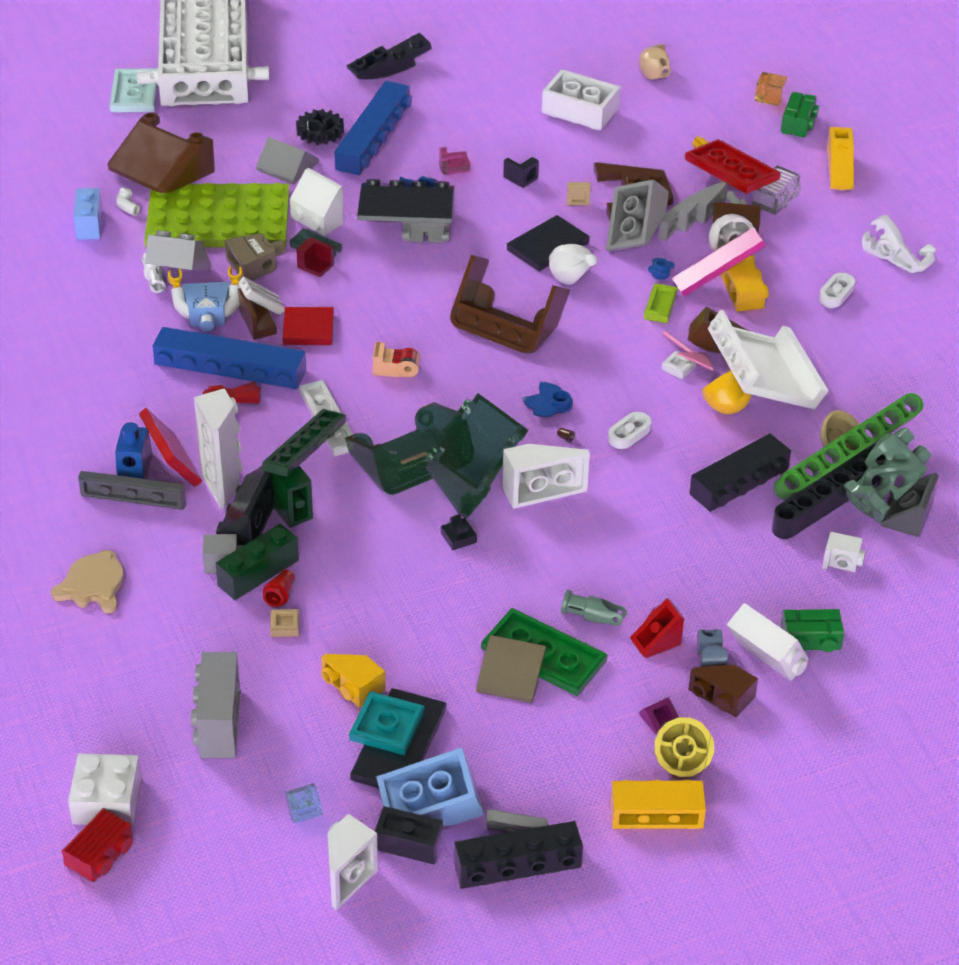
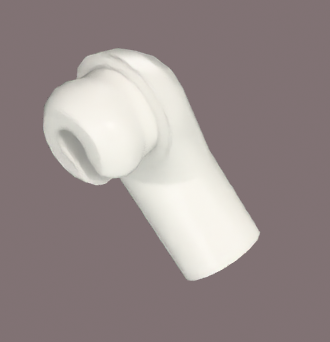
(124, 202)

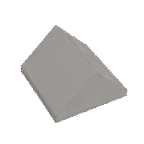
(284, 161)

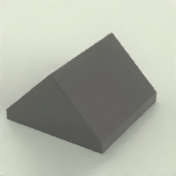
(912, 508)

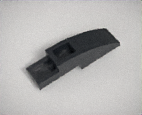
(385, 62)

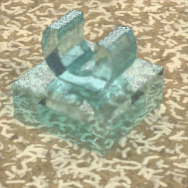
(303, 803)

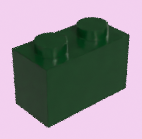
(293, 497)

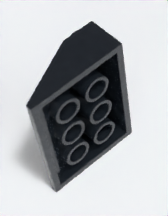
(406, 201)

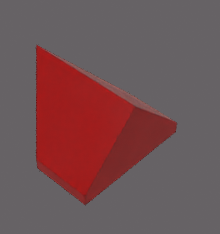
(660, 630)

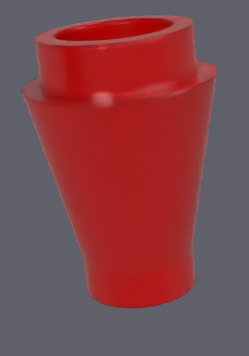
(278, 589)

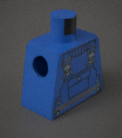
(133, 443)

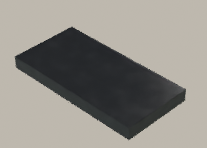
(376, 762)

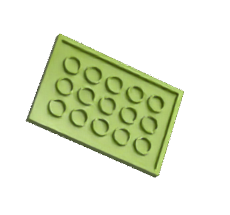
(220, 212)

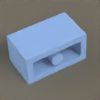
(88, 213)

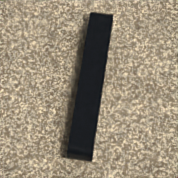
(820, 497)

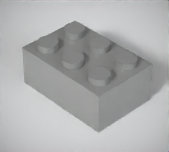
(217, 705)

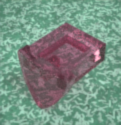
(453, 162)

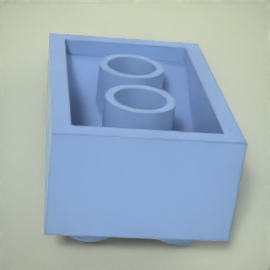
(434, 788)

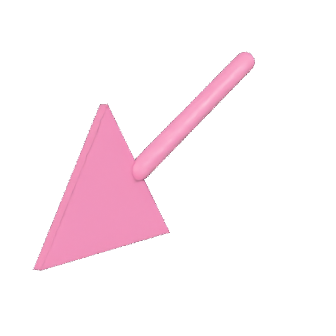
(699, 358)

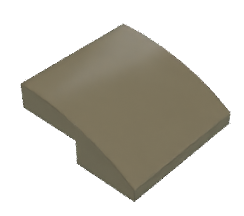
(511, 669)

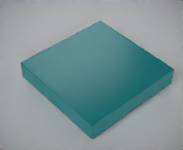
(387, 723)

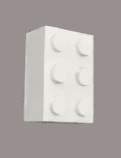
(581, 99)

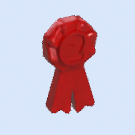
(242, 394)

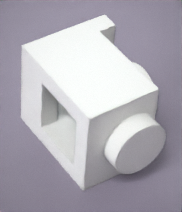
(843, 552)

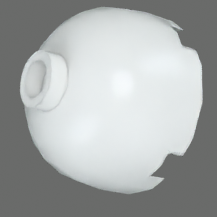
(727, 229)

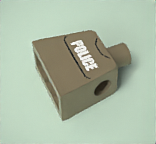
(253, 255)

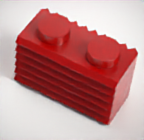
(98, 845)

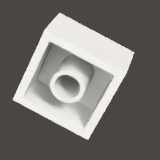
(104, 783)

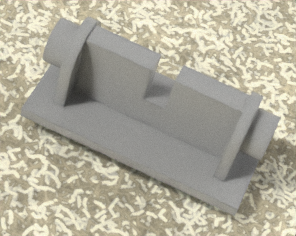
(416, 230)

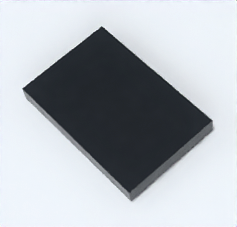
(538, 243)

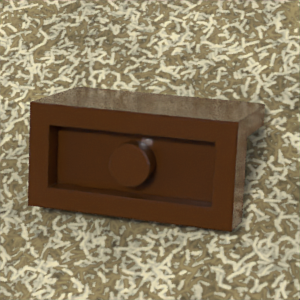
(750, 212)
(256, 317)

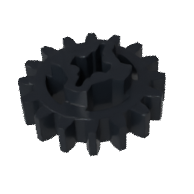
(320, 126)

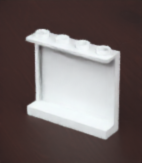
(768, 364)

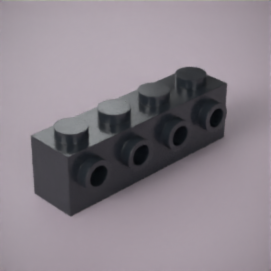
(518, 854)

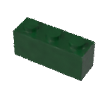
(257, 561)

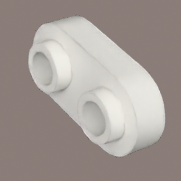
(836, 290)
(629, 430)

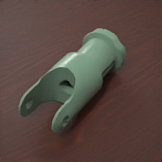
(592, 608)

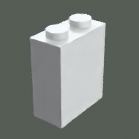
(768, 642)

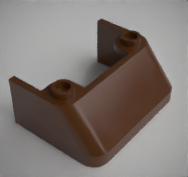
(475, 313)

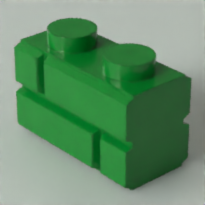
(799, 114)
(815, 628)

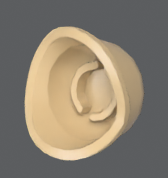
(836, 425)

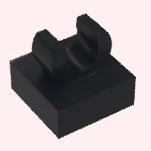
(458, 533)

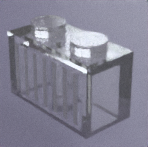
(779, 193)

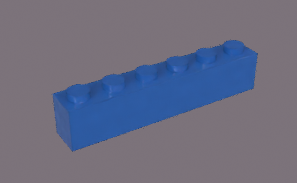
(372, 128)
(229, 357)

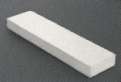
(317, 398)

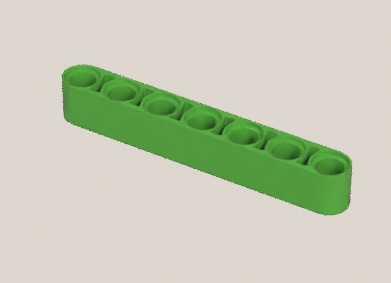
(856, 438)

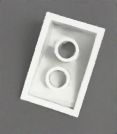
(543, 473)

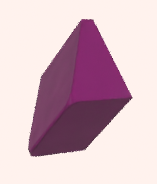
(658, 714)

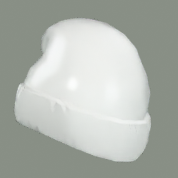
(570, 262)

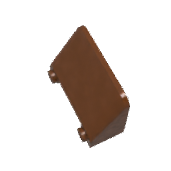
(162, 158)

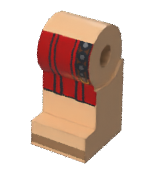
(395, 361)

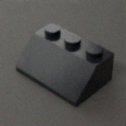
(250, 507)

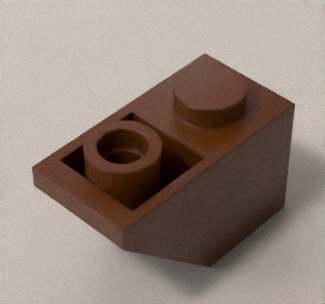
(724, 687)

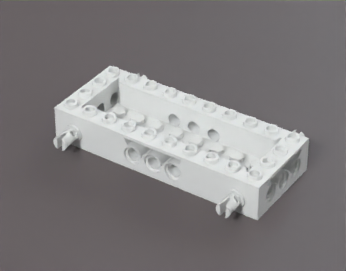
(203, 44)

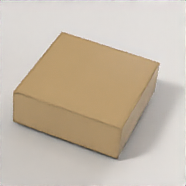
(578, 194)
(284, 623)

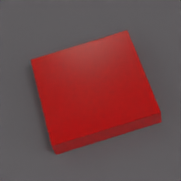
(308, 326)

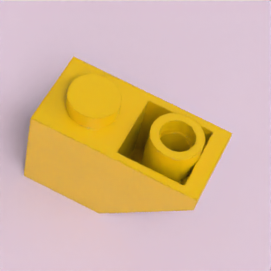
(353, 676)

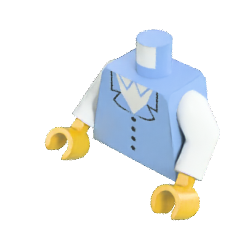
(206, 303)

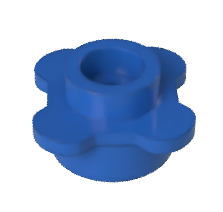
(660, 268)

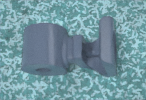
(711, 647)

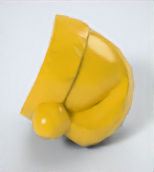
(726, 394)

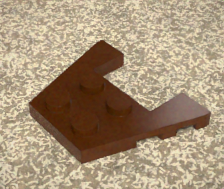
(630, 175)

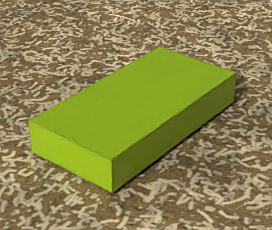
(660, 303)

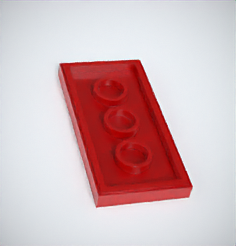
(732, 166)

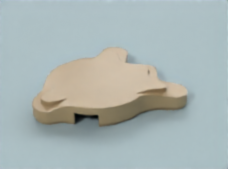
(92, 579)

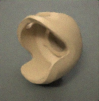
(654, 61)

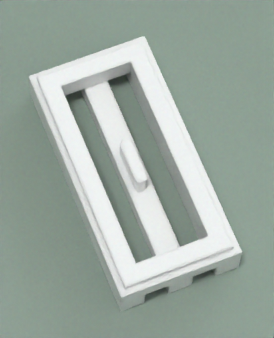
(261, 296)

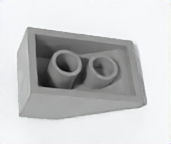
(636, 214)
(176, 252)

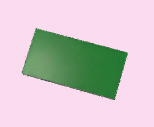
(567, 660)

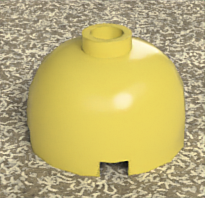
(683, 747)

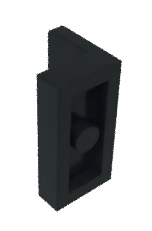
(408, 834)

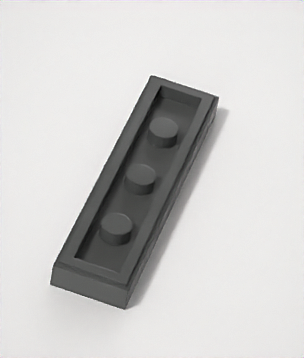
(132, 490)

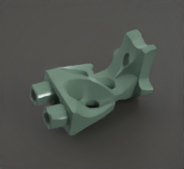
(898, 462)

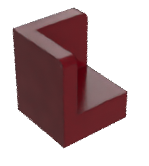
(315, 257)

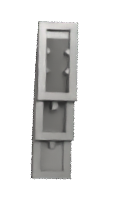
(694, 208)

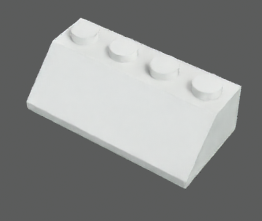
(218, 444)

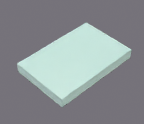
(128, 95)

